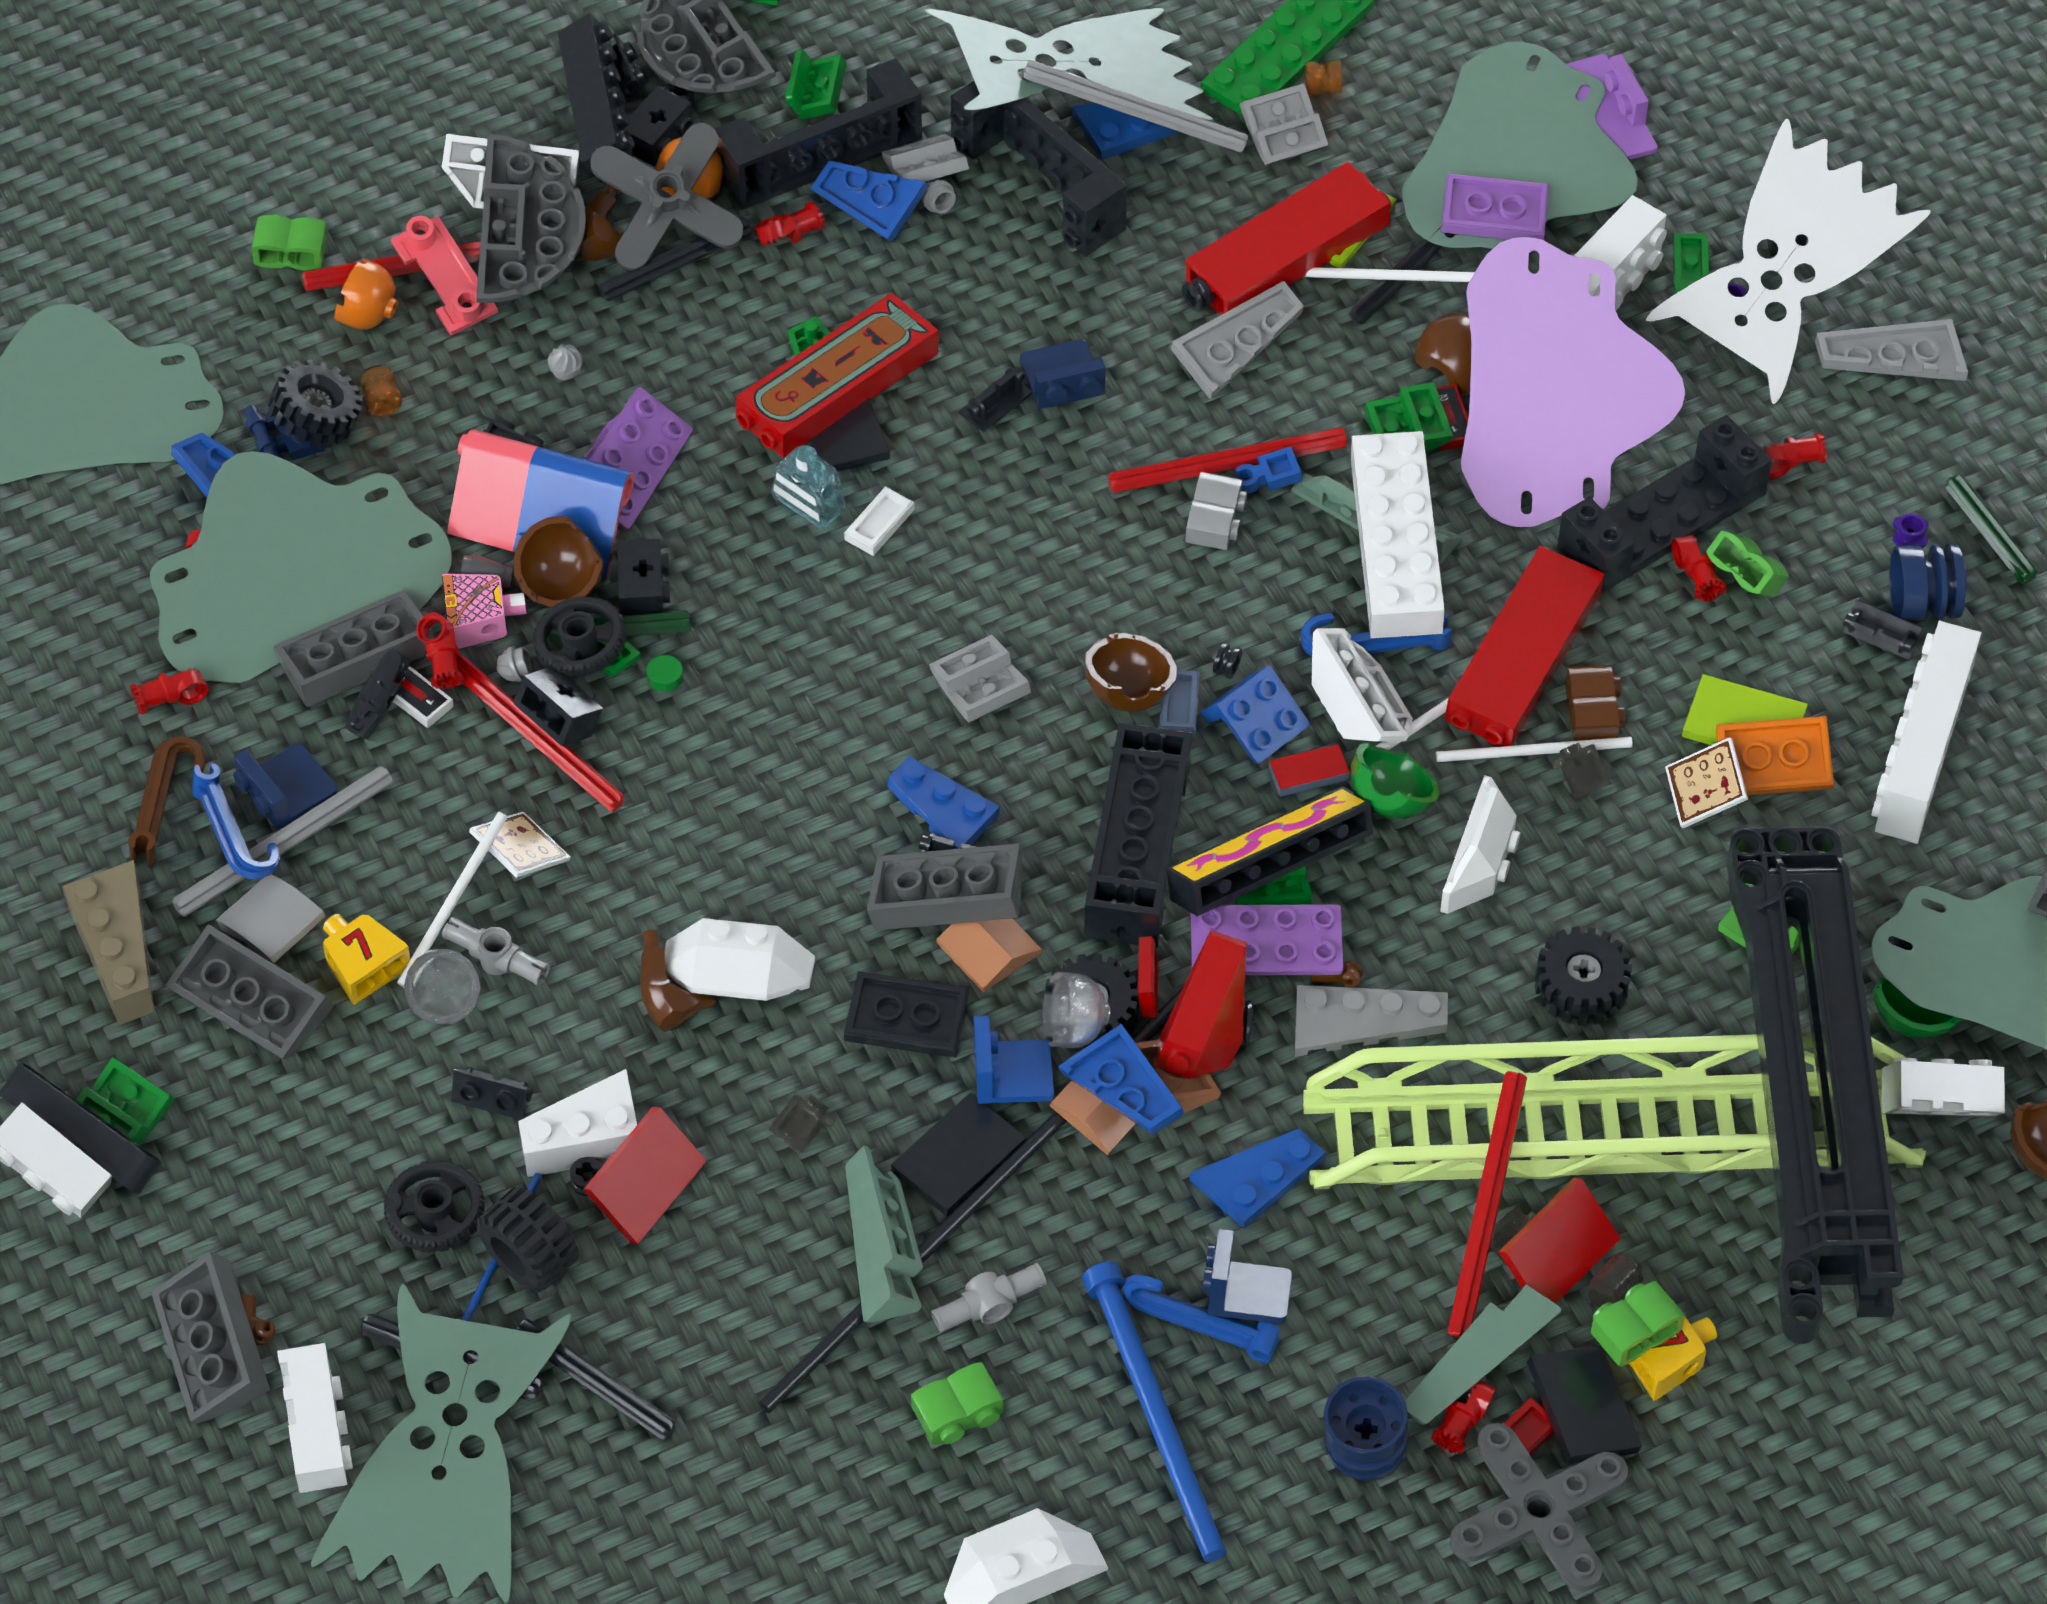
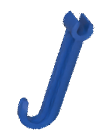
(1377, 645)
(226, 829)
(1257, 1341)

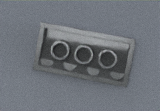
(351, 647)
(946, 887)
(249, 993)
(209, 1339)

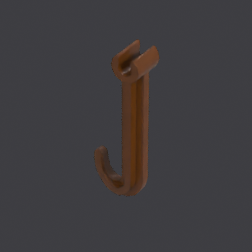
(156, 794)

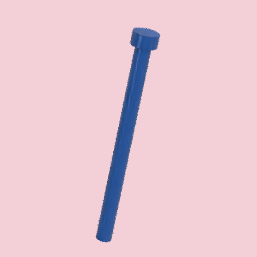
(1104, 1283)

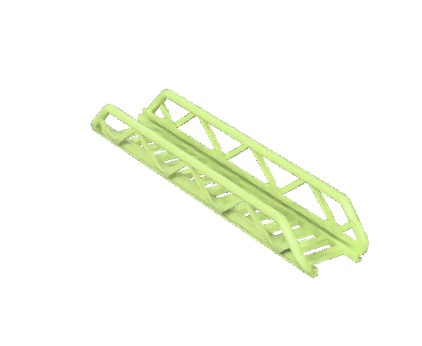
(1643, 1154)

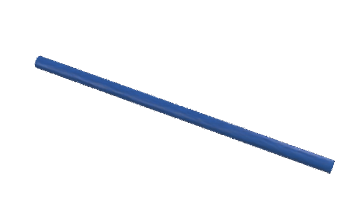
(492, 1266)

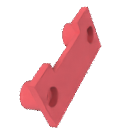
(446, 271)

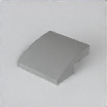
(1283, 124)
(926, 159)
(980, 678)
(271, 918)

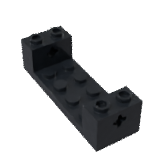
(767, 170)
(1091, 192)
(1671, 507)
(1137, 834)

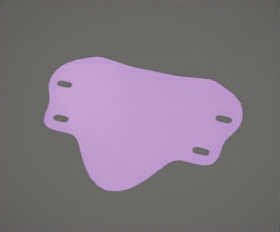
(1554, 383)

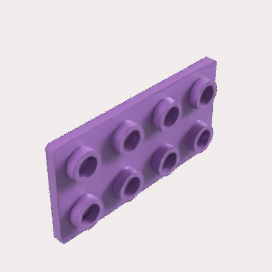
(1623, 106)
(642, 441)
(1278, 937)

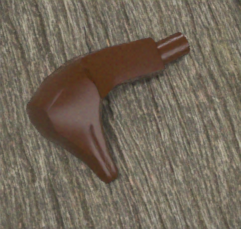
(600, 236)
(666, 1002)

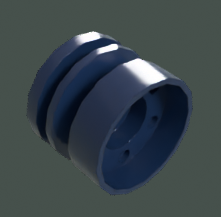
(1935, 582)
(1363, 1408)

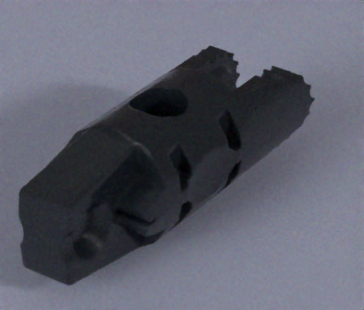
(377, 694)

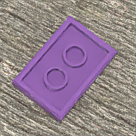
(1494, 207)

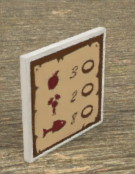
(1706, 782)
(522, 845)

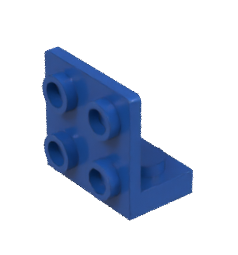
(1259, 713)
(1011, 1068)

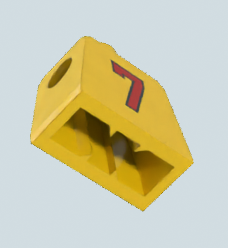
(363, 955)
(1676, 1359)

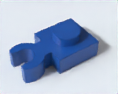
(1274, 470)

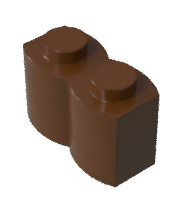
(1593, 702)

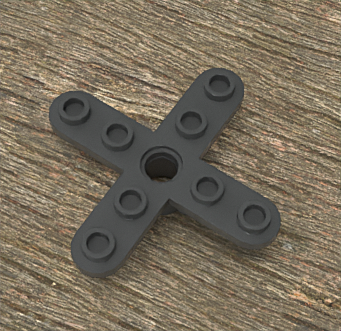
(659, 211)
(1532, 1493)

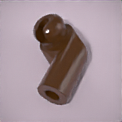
(1350, 977)
(261, 1331)

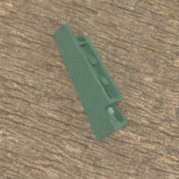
(1340, 503)
(882, 1240)
(1479, 1350)

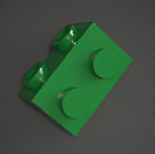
(815, 85)

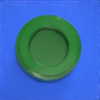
(664, 673)

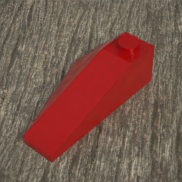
(1209, 1012)

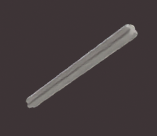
(1135, 106)
(286, 838)

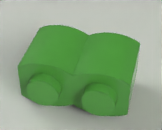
(289, 242)
(1745, 560)
(1636, 1323)
(957, 1404)

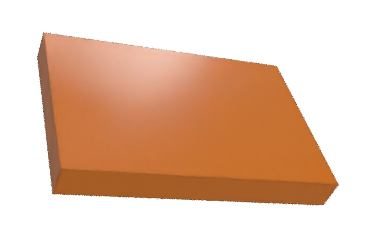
(1782, 754)

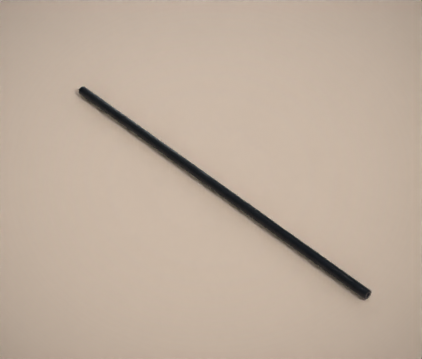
(947, 1228)

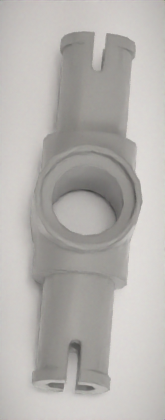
(508, 960)
(988, 1297)

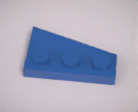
(1115, 131)
(869, 196)
(201, 459)
(943, 803)
(1124, 1079)
(1258, 1176)

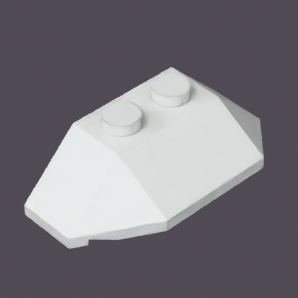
(466, 160)
(1356, 689)
(1482, 850)
(738, 960)
(1022, 1561)

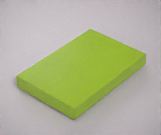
(1728, 703)

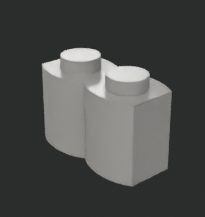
(1214, 511)

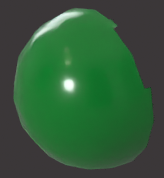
(1392, 782)
(1907, 1017)

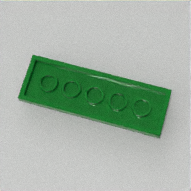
(1280, 48)

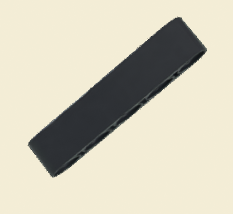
(89, 1132)

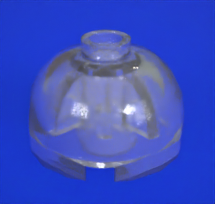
(442, 986)
(1074, 1010)

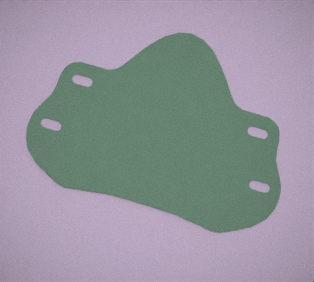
(1520, 129)
(94, 398)
(286, 558)
(1974, 959)

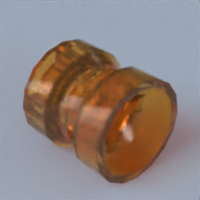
(1323, 77)
(381, 391)

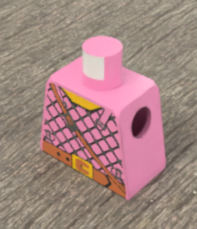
(478, 607)

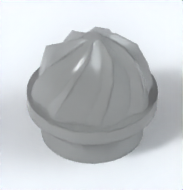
(939, 196)
(565, 362)
(514, 664)

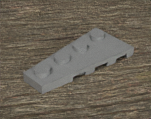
(1232, 340)

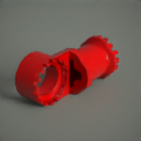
(792, 226)
(1795, 452)
(1698, 567)
(440, 651)
(170, 690)
(1462, 1417)

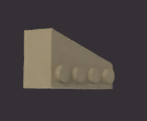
(112, 930)

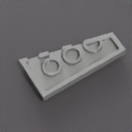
(1902, 349)
(1355, 1015)

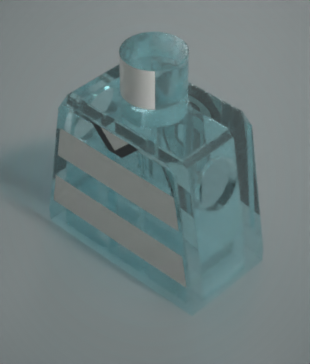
(809, 486)

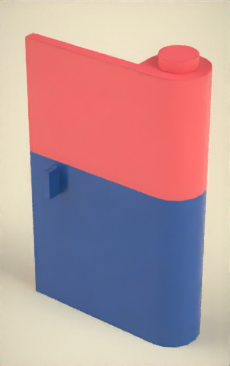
(514, 484)

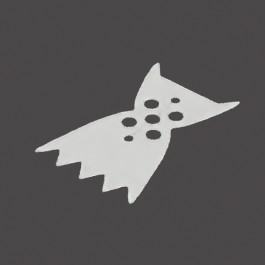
(1792, 199)

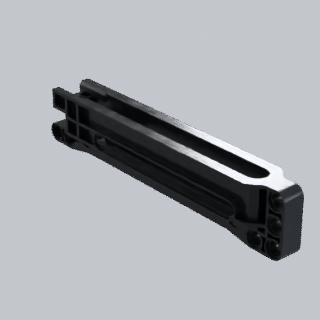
(1840, 1220)

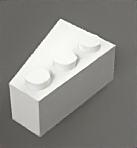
(1943, 1088)
(579, 1127)
(51, 1162)
(314, 1418)

